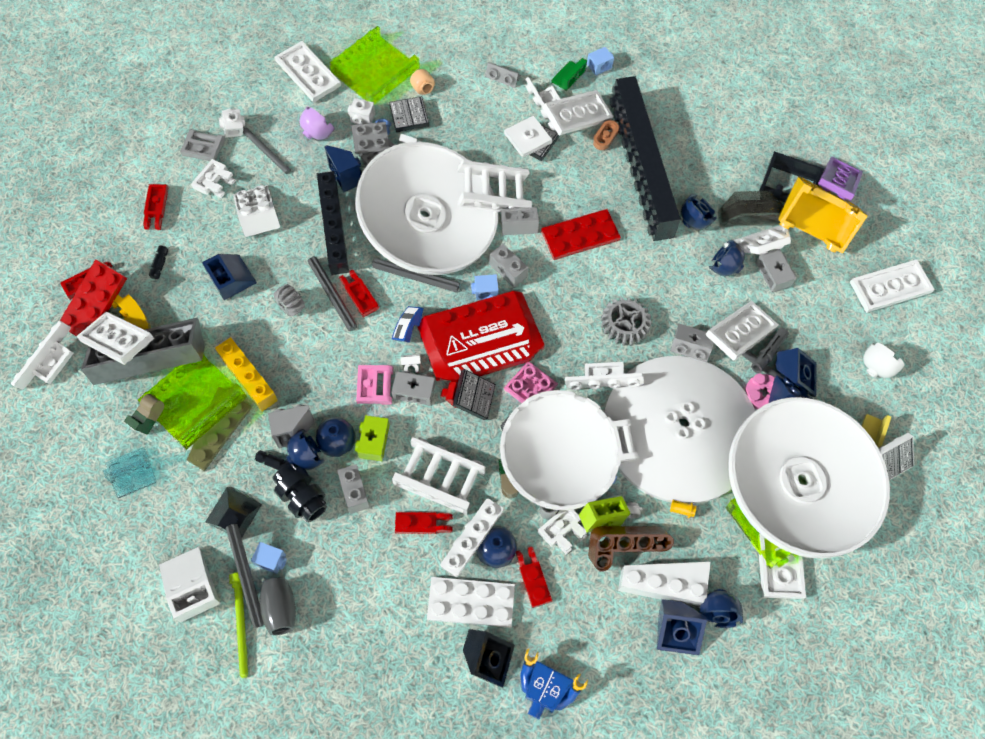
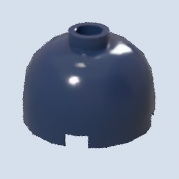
(697, 213)
(730, 259)
(335, 436)
(303, 451)
(497, 548)
(722, 609)

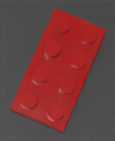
(580, 234)
(93, 297)

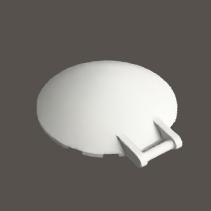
(563, 449)

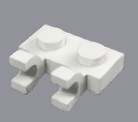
(209, 177)
(558, 526)

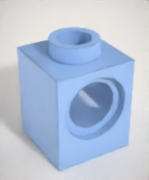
(600, 61)
(485, 286)
(269, 558)

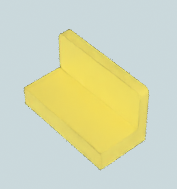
(876, 428)

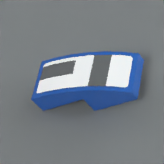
(409, 318)

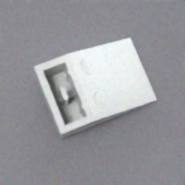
(256, 210)
(188, 585)

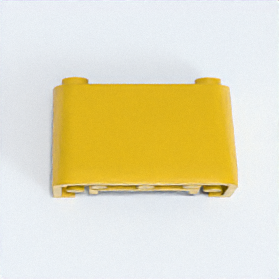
(822, 215)

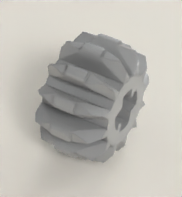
(289, 300)

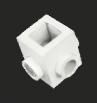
(361, 111)
(232, 122)

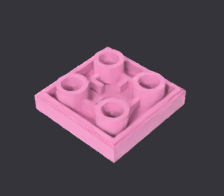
(529, 382)

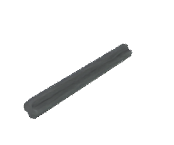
(433, 280)
(332, 293)
(245, 575)

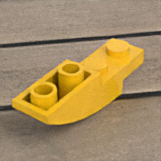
(131, 311)

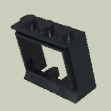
(792, 166)

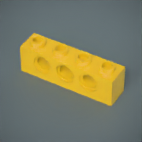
(246, 374)

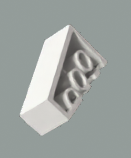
(667, 581)

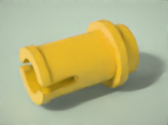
(683, 508)

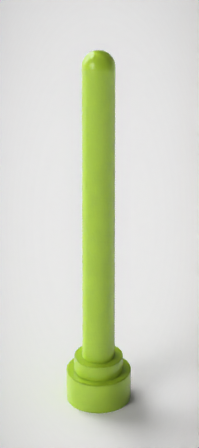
(234, 580)

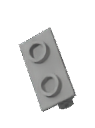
(502, 74)

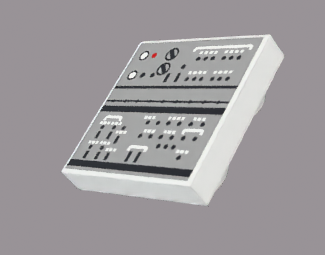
(898, 455)

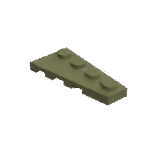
(210, 444)

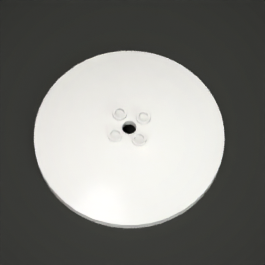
(420, 179)
(677, 459)
(842, 470)

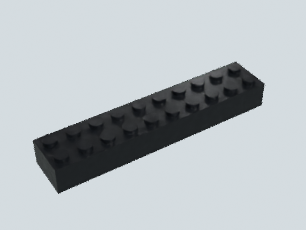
(645, 159)

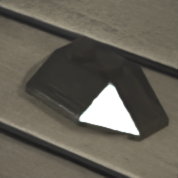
(750, 209)

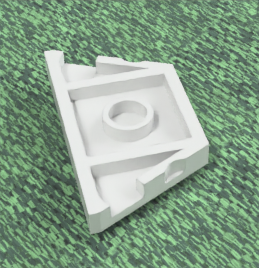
(764, 240)

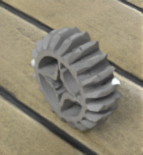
(626, 311)

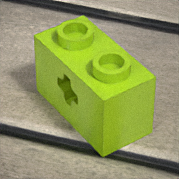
(371, 427)
(604, 513)

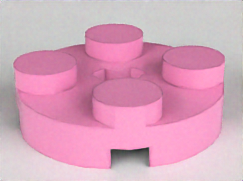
(753, 388)

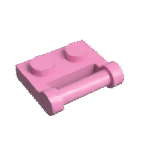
(368, 381)

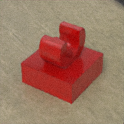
(450, 392)

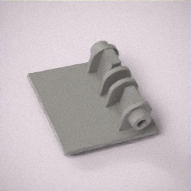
(370, 138)

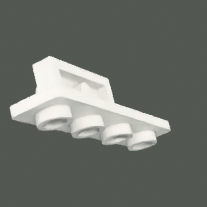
(543, 97)
(47, 359)
(604, 375)
(472, 537)

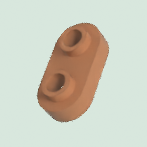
(605, 136)

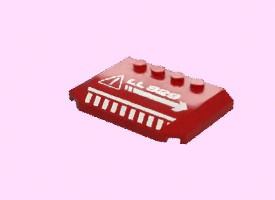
(481, 336)

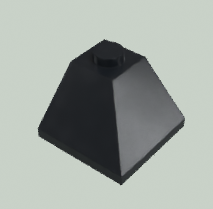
(233, 509)
(488, 656)

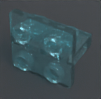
(130, 472)

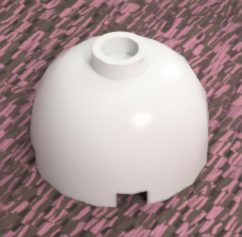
(881, 361)

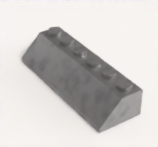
(171, 347)

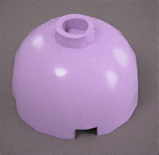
(314, 125)

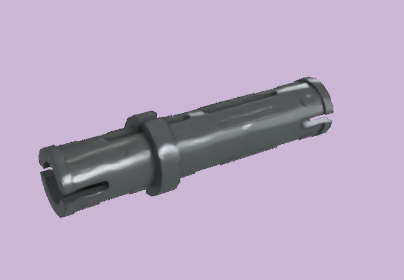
(766, 355)

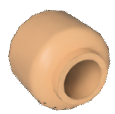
(422, 81)

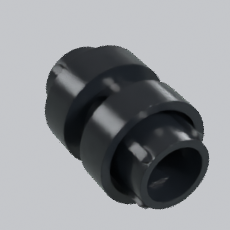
(305, 499)

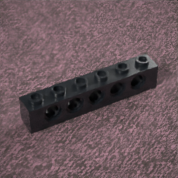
(332, 223)

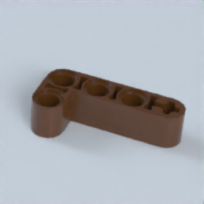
(655, 540)

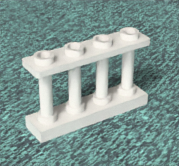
(486, 201)
(441, 494)

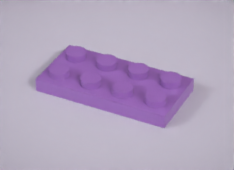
(840, 178)

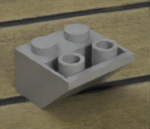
(288, 422)

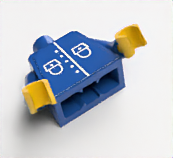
(547, 687)

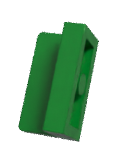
(570, 74)

